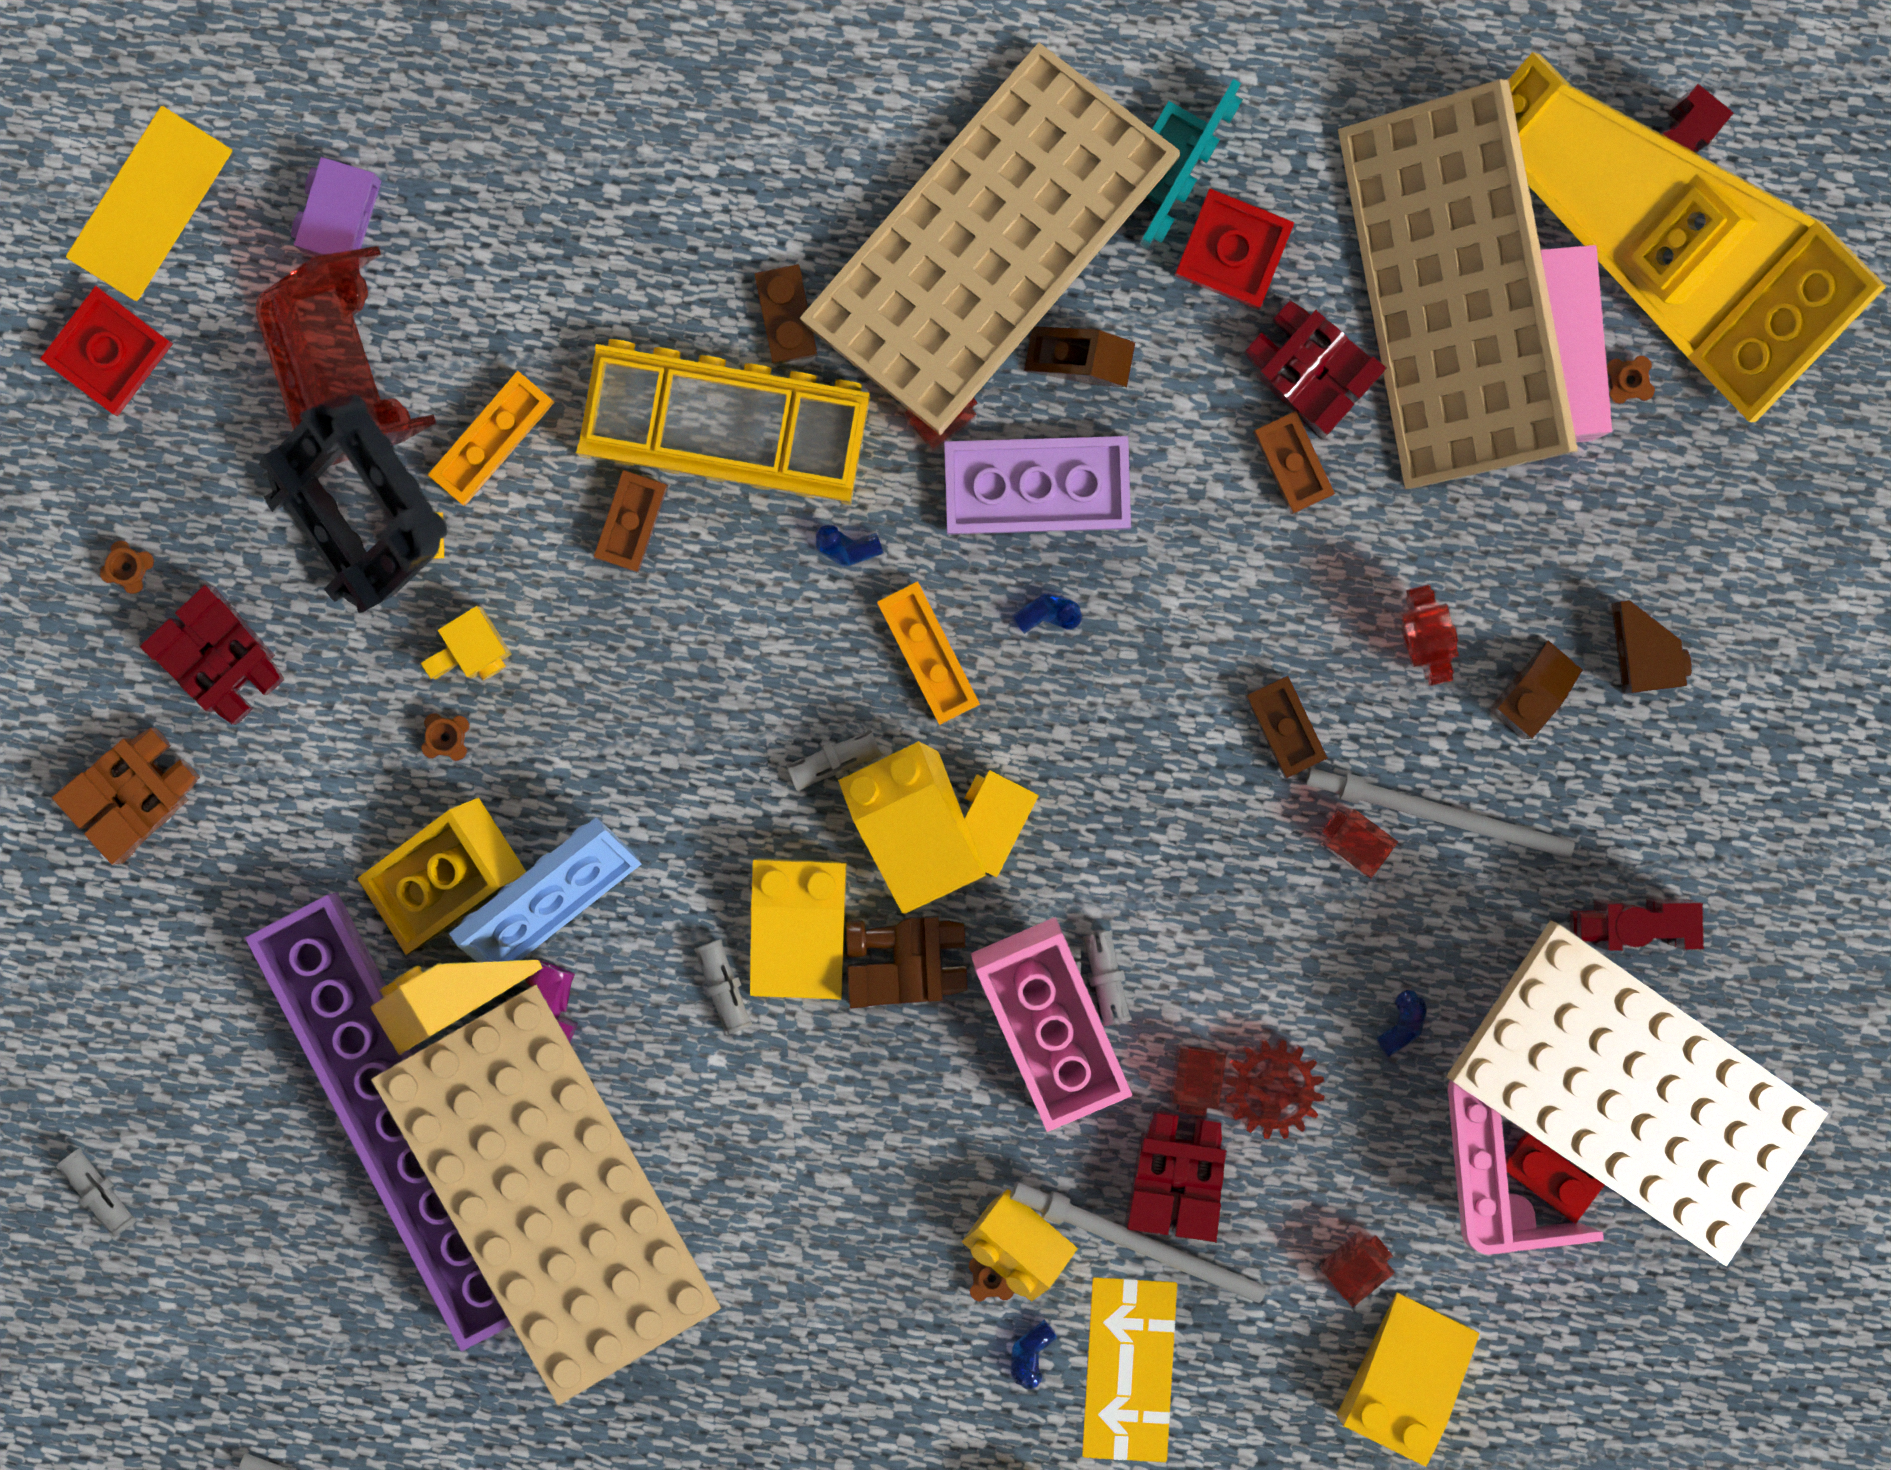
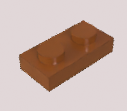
(1293, 462)
(630, 521)

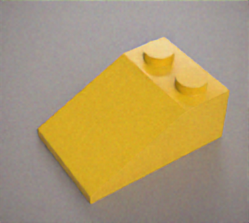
(913, 825)
(441, 875)
(797, 928)
(427, 1002)
(1409, 1379)

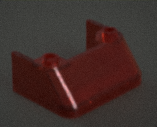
(318, 345)

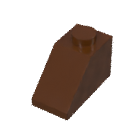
(1080, 355)
(1647, 651)
(1536, 691)

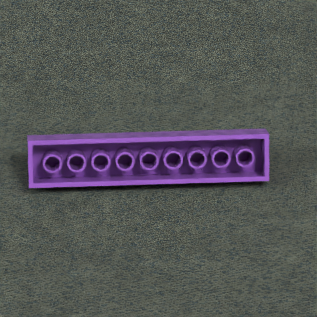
(326, 993)

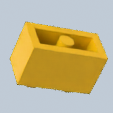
(996, 817)
(1019, 1246)

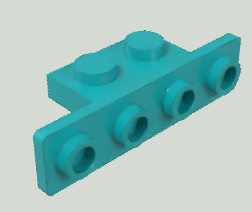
(1195, 142)

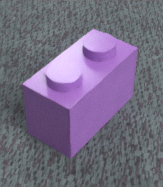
(336, 208)

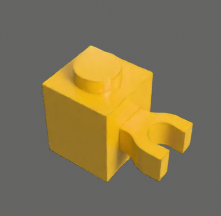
(472, 645)

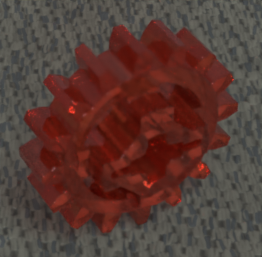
(1429, 635)
(1271, 1109)

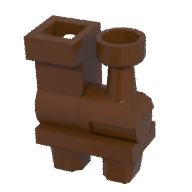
(916, 965)

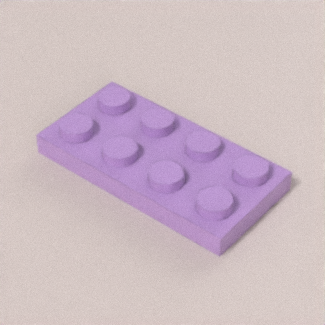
(1037, 485)

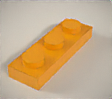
(491, 438)
(928, 653)

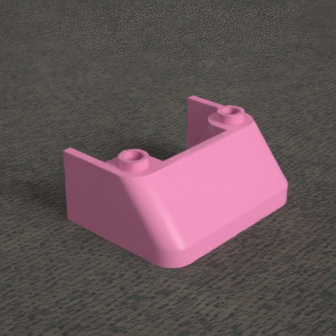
(1489, 1214)

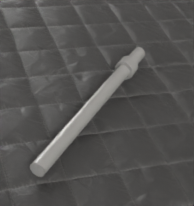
(1353, 789)
(1058, 1209)

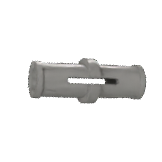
(833, 760)
(1107, 978)
(723, 987)
(96, 1193)

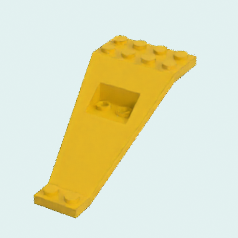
(1744, 294)

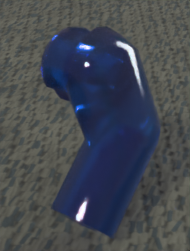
(845, 550)
(1050, 609)
(1409, 1023)
(1026, 1355)

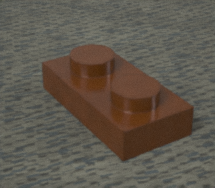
(782, 305)
(1286, 727)

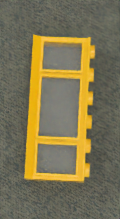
(724, 421)

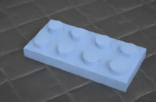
(546, 895)

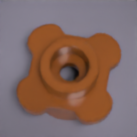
(1619, 387)
(113, 568)
(434, 744)
(983, 1288)

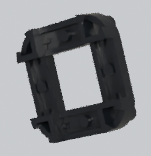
(293, 475)

